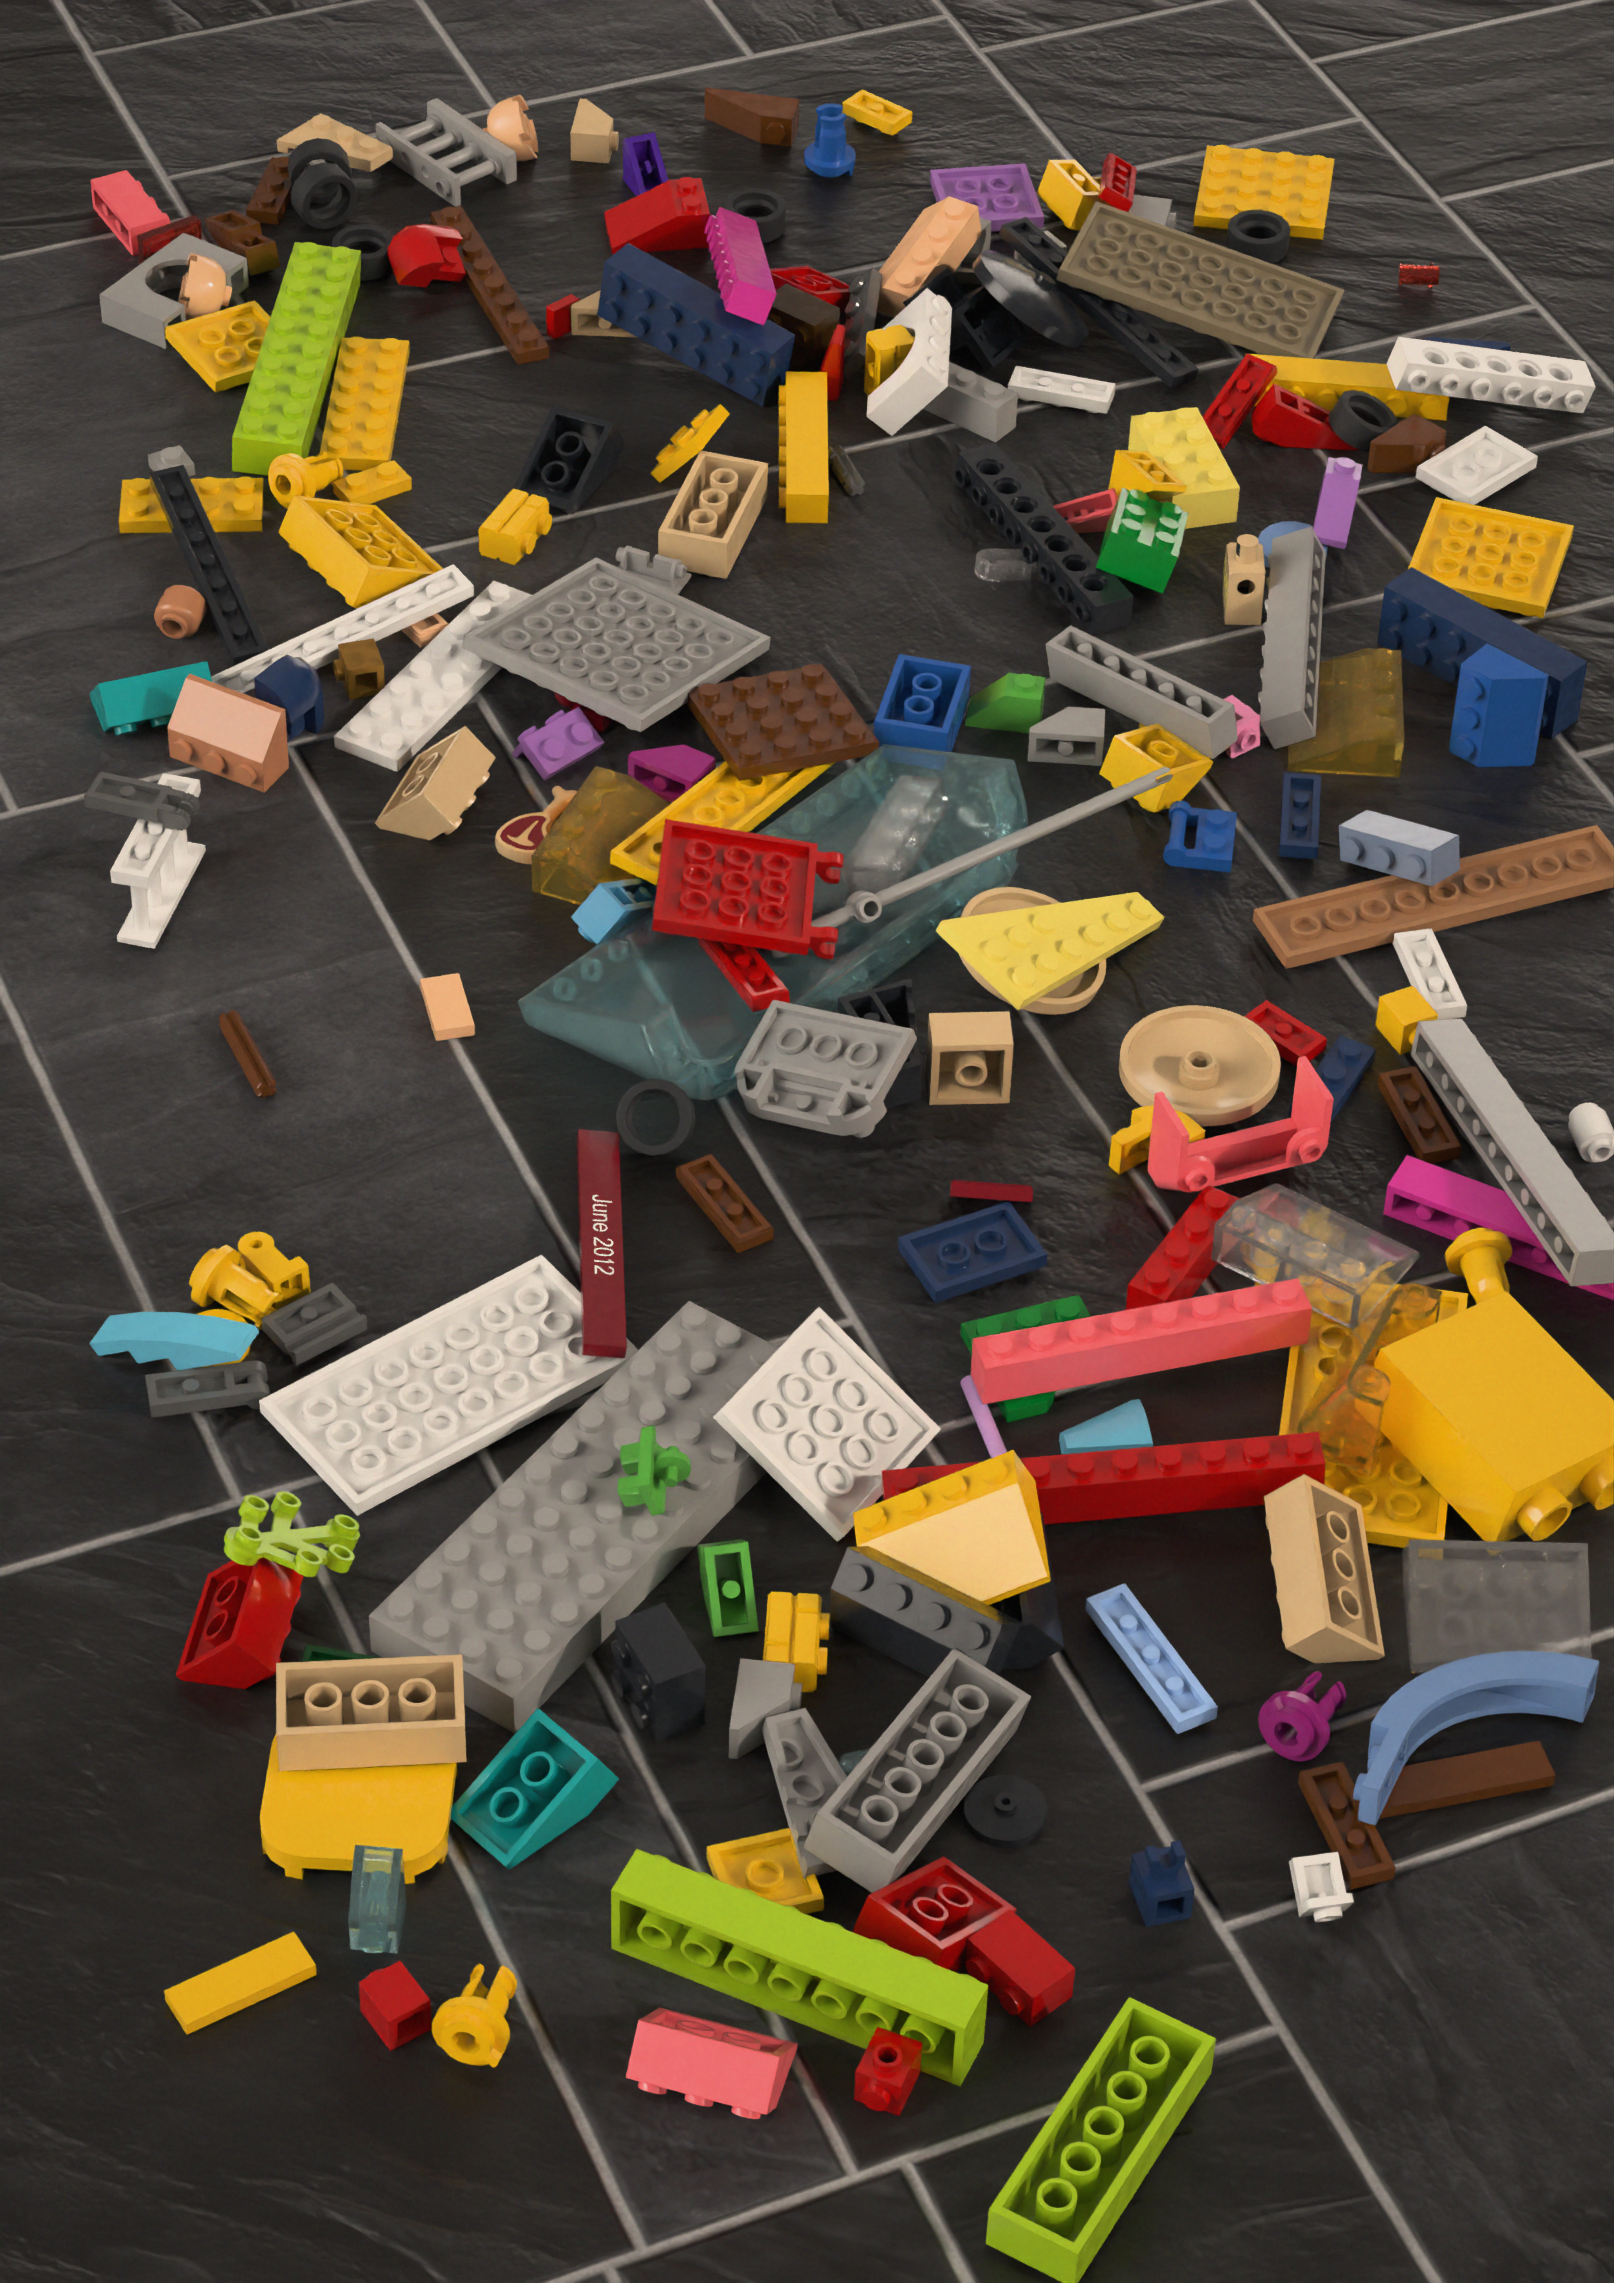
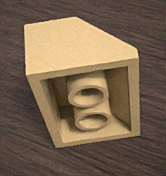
(438, 787)

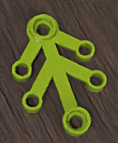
(248, 1544)

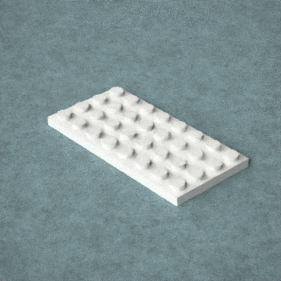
(442, 1386)

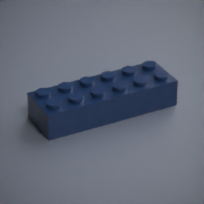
(693, 325)
(1444, 628)

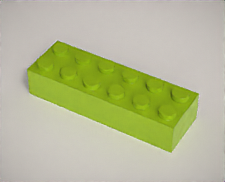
(1100, 2142)

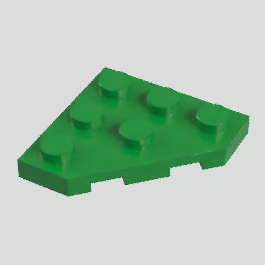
(1028, 1317)

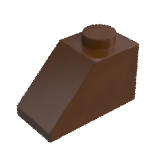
(1406, 446)

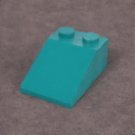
(532, 1791)

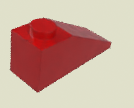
(1294, 422)

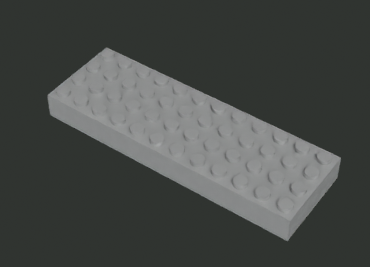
(556, 1551)

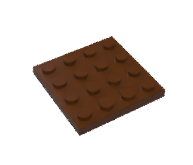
(781, 721)

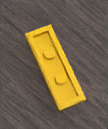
(240, 1982)

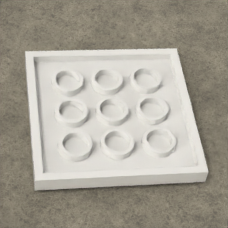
(826, 1422)

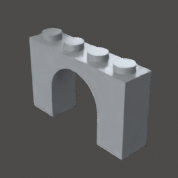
(134, 300)

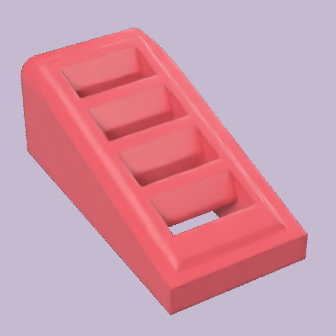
(1092, 511)

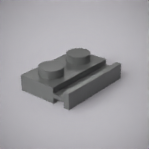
(314, 1323)

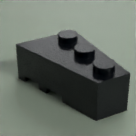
(892, 1006)

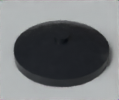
(1031, 298)

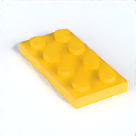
(228, 502)

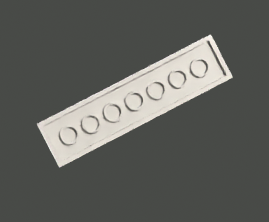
(427, 689)

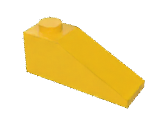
(1144, 473)

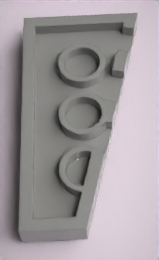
(804, 1776)

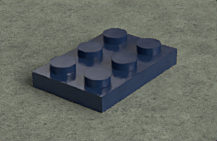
(972, 1251)

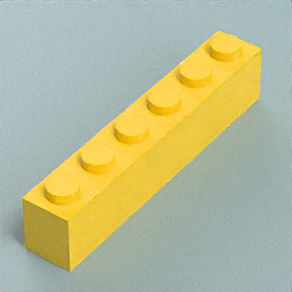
(1327, 380)
(803, 447)

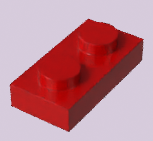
(1289, 1034)

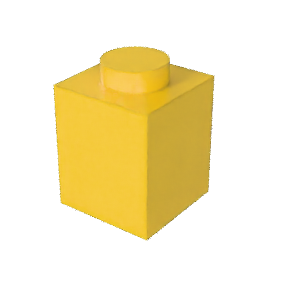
(1399, 1016)

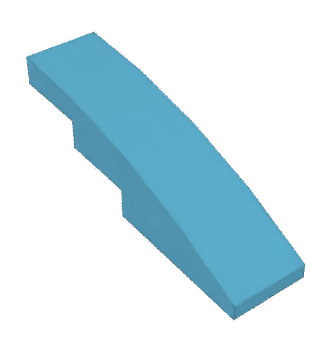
(181, 1337)

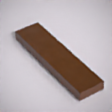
(1469, 1778)

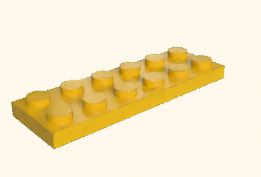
(365, 402)

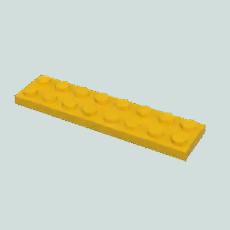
(715, 802)

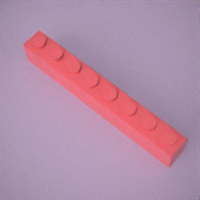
(1140, 1341)

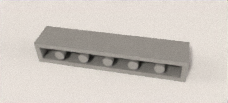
(1141, 691)

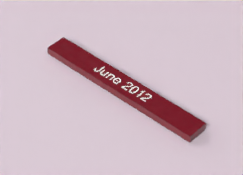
(601, 1244)

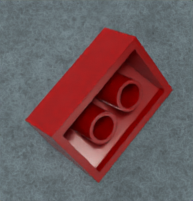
(240, 1624)

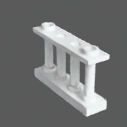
(158, 870)

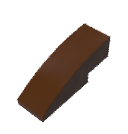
(244, 237)

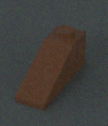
(754, 115)

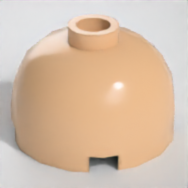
(513, 127)
(203, 287)

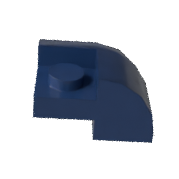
(297, 689)

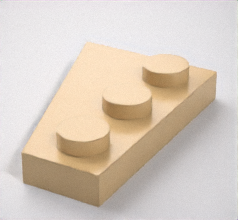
(362, 150)

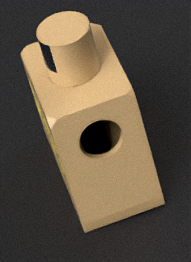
(1243, 568)

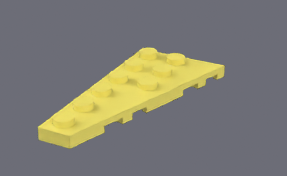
(1045, 946)

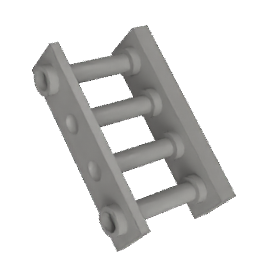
(454, 131)

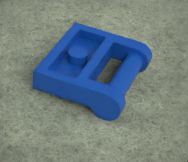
(1213, 838)

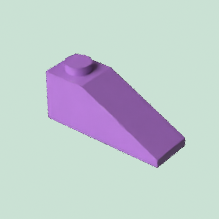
(1337, 501)

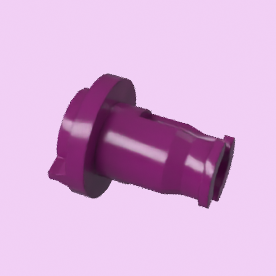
(1296, 1723)

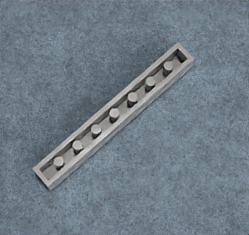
(1292, 638)

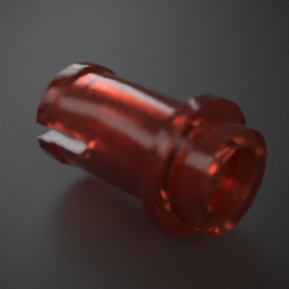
(1419, 274)

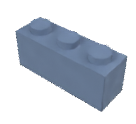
(1399, 847)

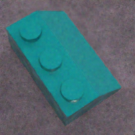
(142, 698)

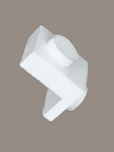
(1320, 1886)

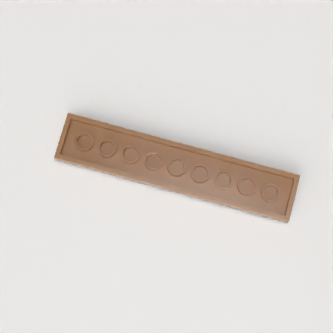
(1483, 888)

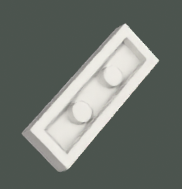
(1062, 389)
(1430, 972)

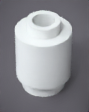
(1591, 1132)

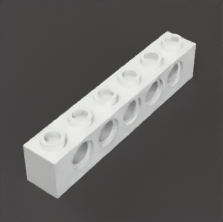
(1490, 375)

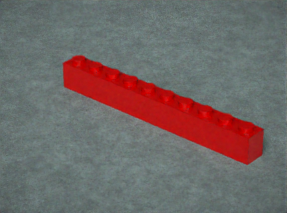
(1152, 1477)

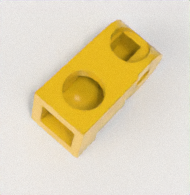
(278, 1273)

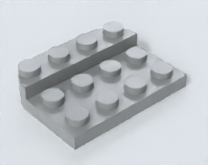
(821, 1069)

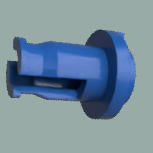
(829, 153)

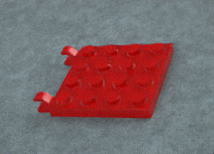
(742, 888)

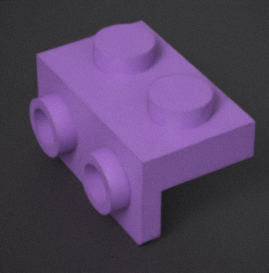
(559, 743)

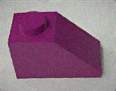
(670, 769)

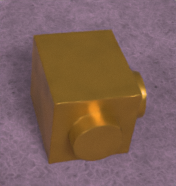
(360, 668)

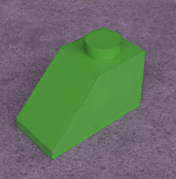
(1008, 704)
(728, 1587)

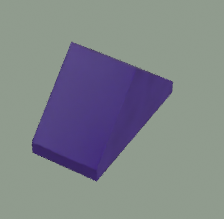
(643, 163)

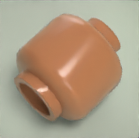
(180, 611)

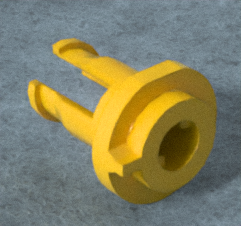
(297, 476)
(1480, 1259)
(223, 1280)
(474, 2024)

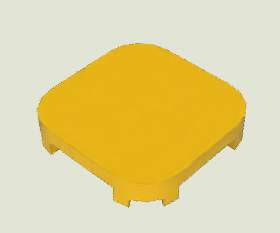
(322, 1814)

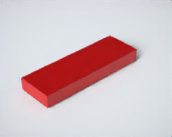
(1238, 398)

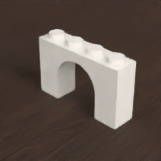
(923, 371)

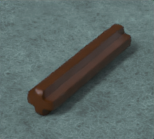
(247, 1054)

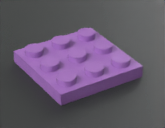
(999, 191)

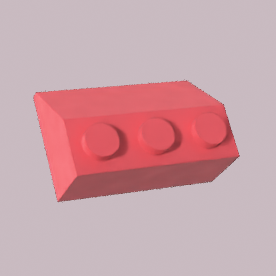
(710, 2062)

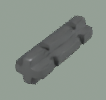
(845, 470)

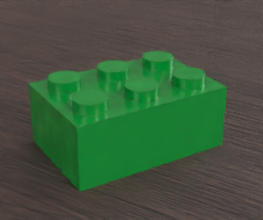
(1142, 539)

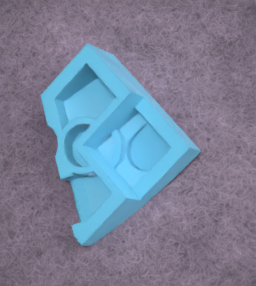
(1113, 1430)

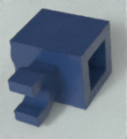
(1161, 1884)

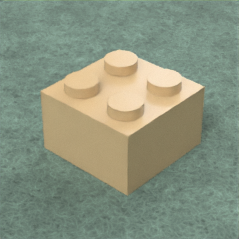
(969, 1058)

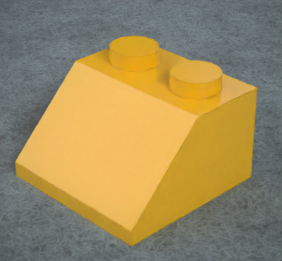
(1148, 750)

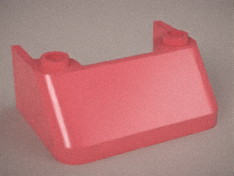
(1243, 1153)

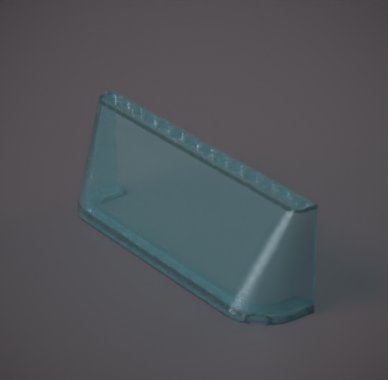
(672, 1014)

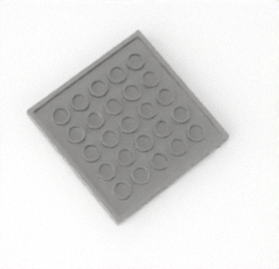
(616, 643)

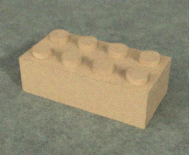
(714, 513)
(370, 1712)

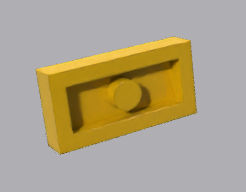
(877, 112)
(373, 484)

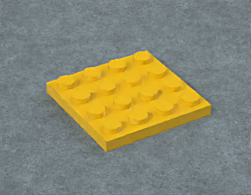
(1266, 181)
(1493, 555)

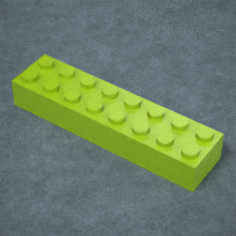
(795, 1963)

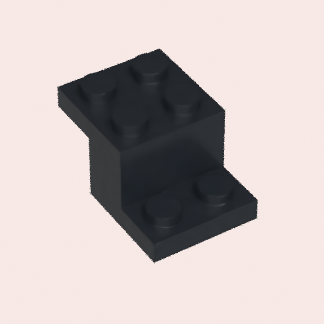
(976, 320)

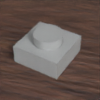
(169, 458)

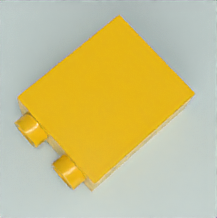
(1500, 1420)

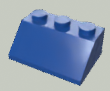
(1497, 710)

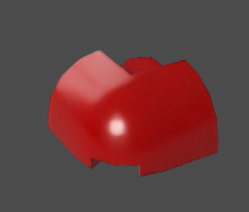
(425, 254)

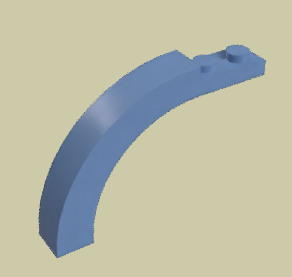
(1467, 1690)

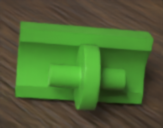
(655, 1470)

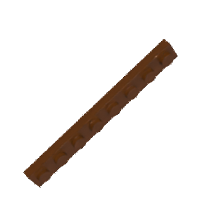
(494, 290)

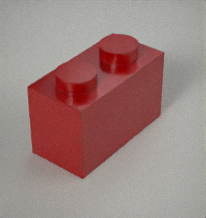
(1019, 1968)

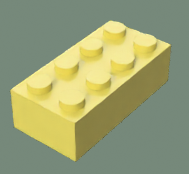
(1189, 451)

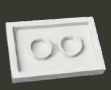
(1476, 466)

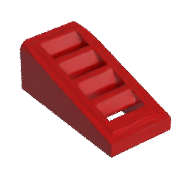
(834, 363)

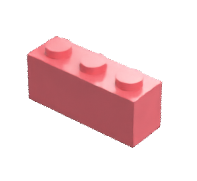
(126, 208)

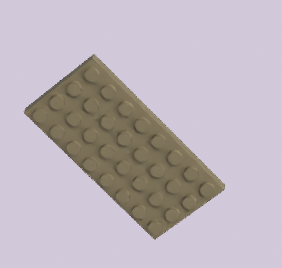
(1199, 284)

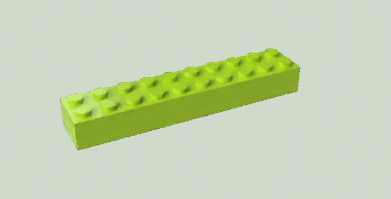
(297, 356)

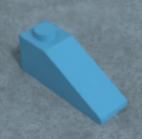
(613, 907)

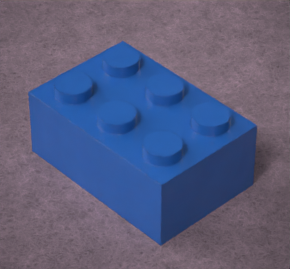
(923, 704)

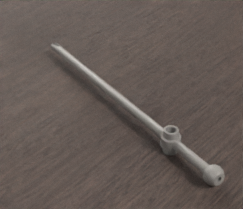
(868, 906)

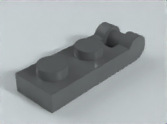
(207, 1388)

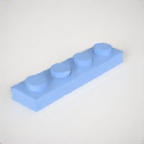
(1151, 1658)

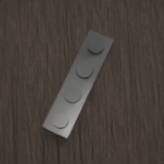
(860, 318)

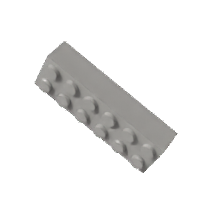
(917, 1772)

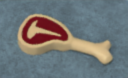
(523, 834)

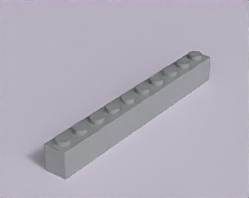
(1516, 1151)

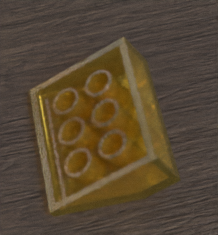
(1356, 717)
(580, 843)

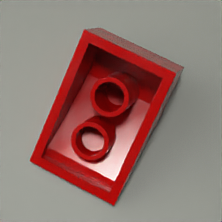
(661, 218)
(814, 283)
(931, 1913)

